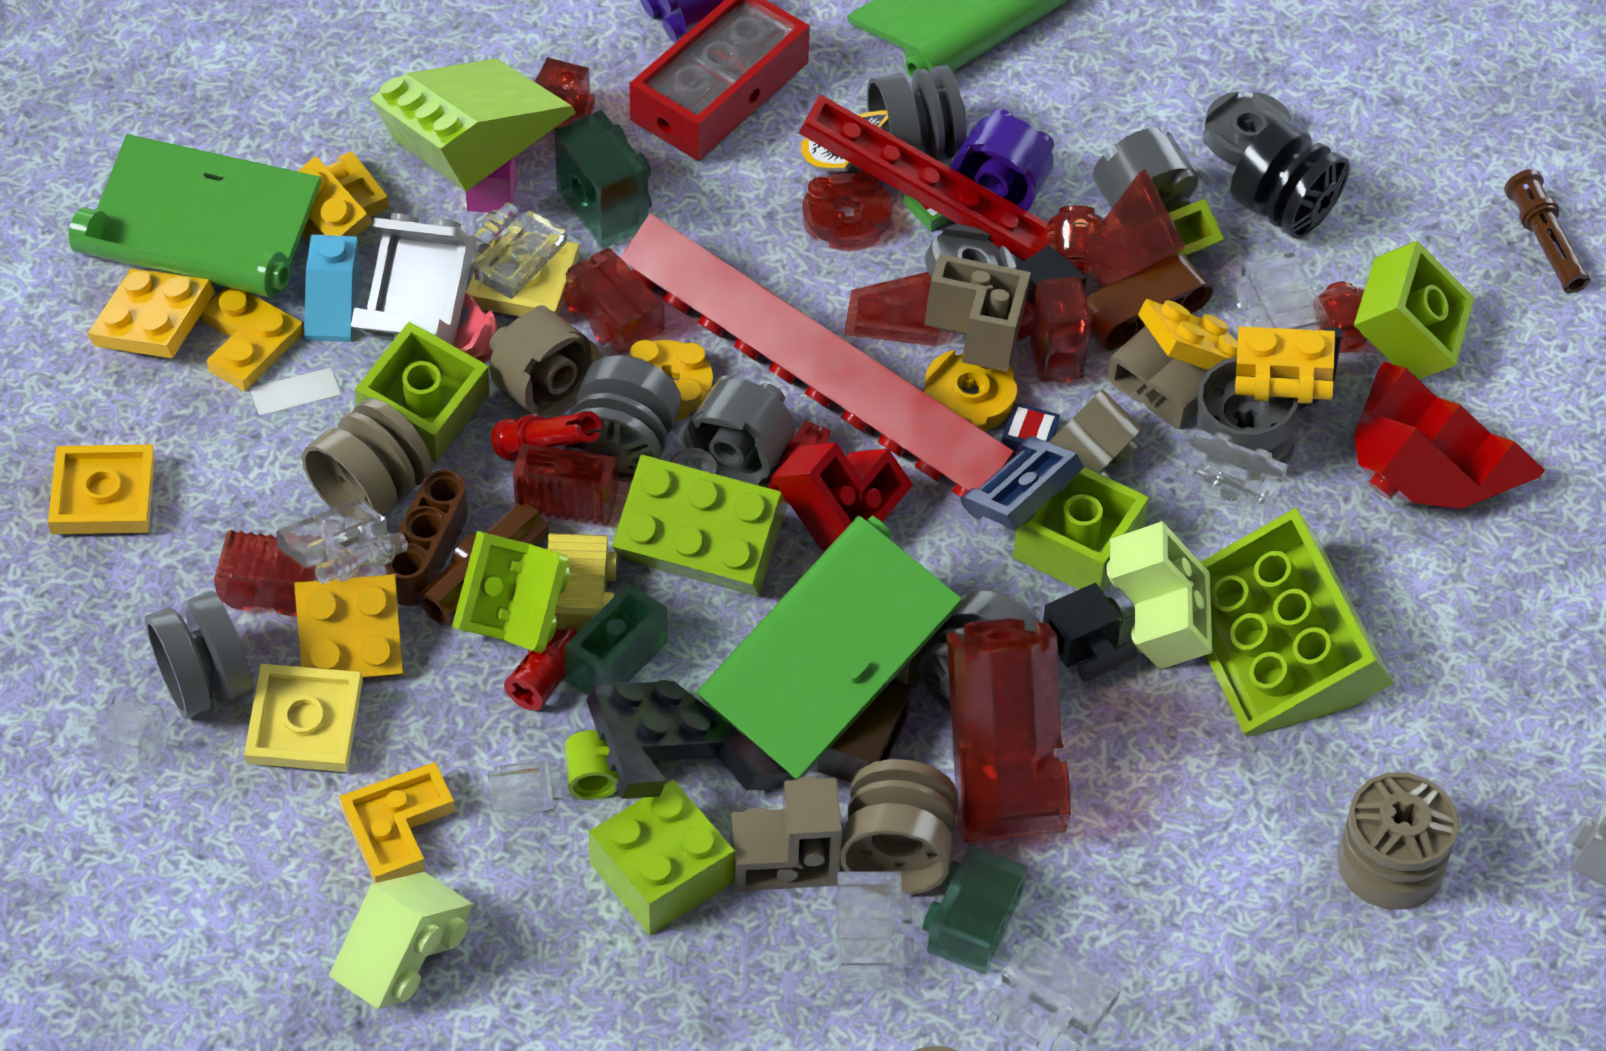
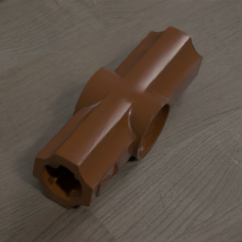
(443, 593)

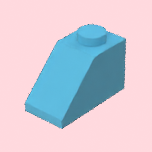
(331, 287)

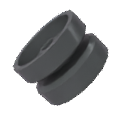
(199, 654)

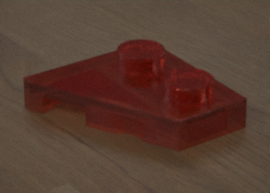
(1132, 234)
(892, 311)

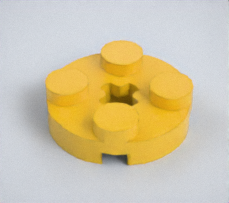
(683, 362)
(986, 408)

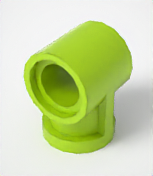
(587, 767)

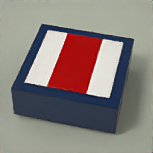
(1027, 422)

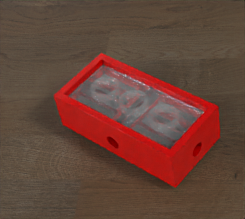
(719, 74)

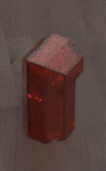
(1007, 731)

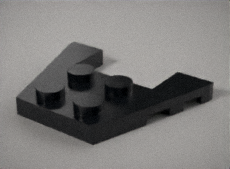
(668, 723)

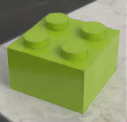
(1414, 310)
(429, 385)
(1075, 527)
(661, 857)

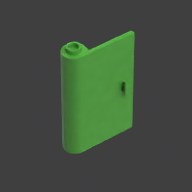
(947, 30)
(173, 219)
(829, 647)

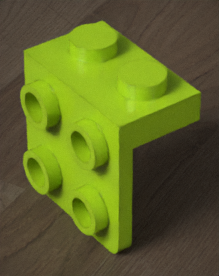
(511, 591)

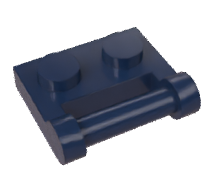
(1023, 483)

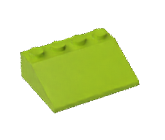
(468, 116)
(1286, 630)

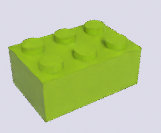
(700, 525)

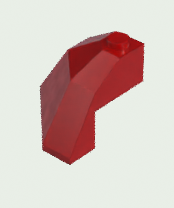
(1433, 447)

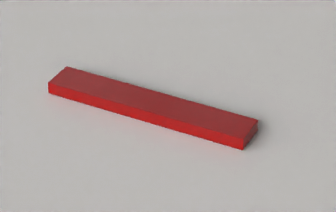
(923, 178)

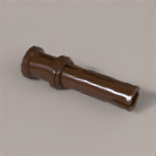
(1570, 270)

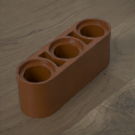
(1117, 306)
(430, 532)

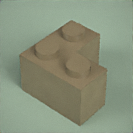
(981, 302)
(790, 844)

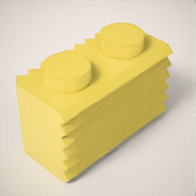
(589, 570)

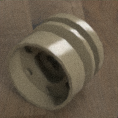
(367, 458)
(901, 823)
(1397, 840)

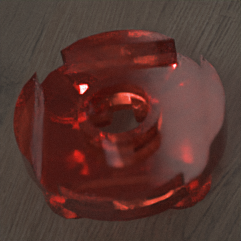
(850, 190)

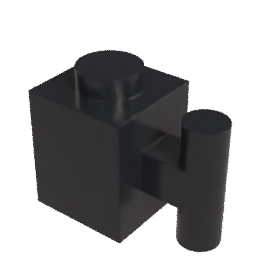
(1089, 628)

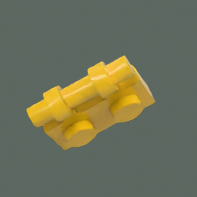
(1283, 355)

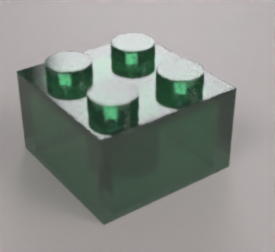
(602, 178)

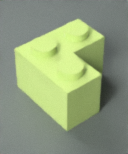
(1167, 593)
(393, 935)

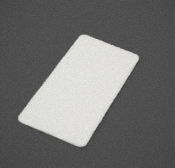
(295, 391)

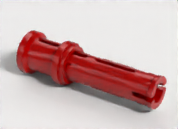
(549, 432)

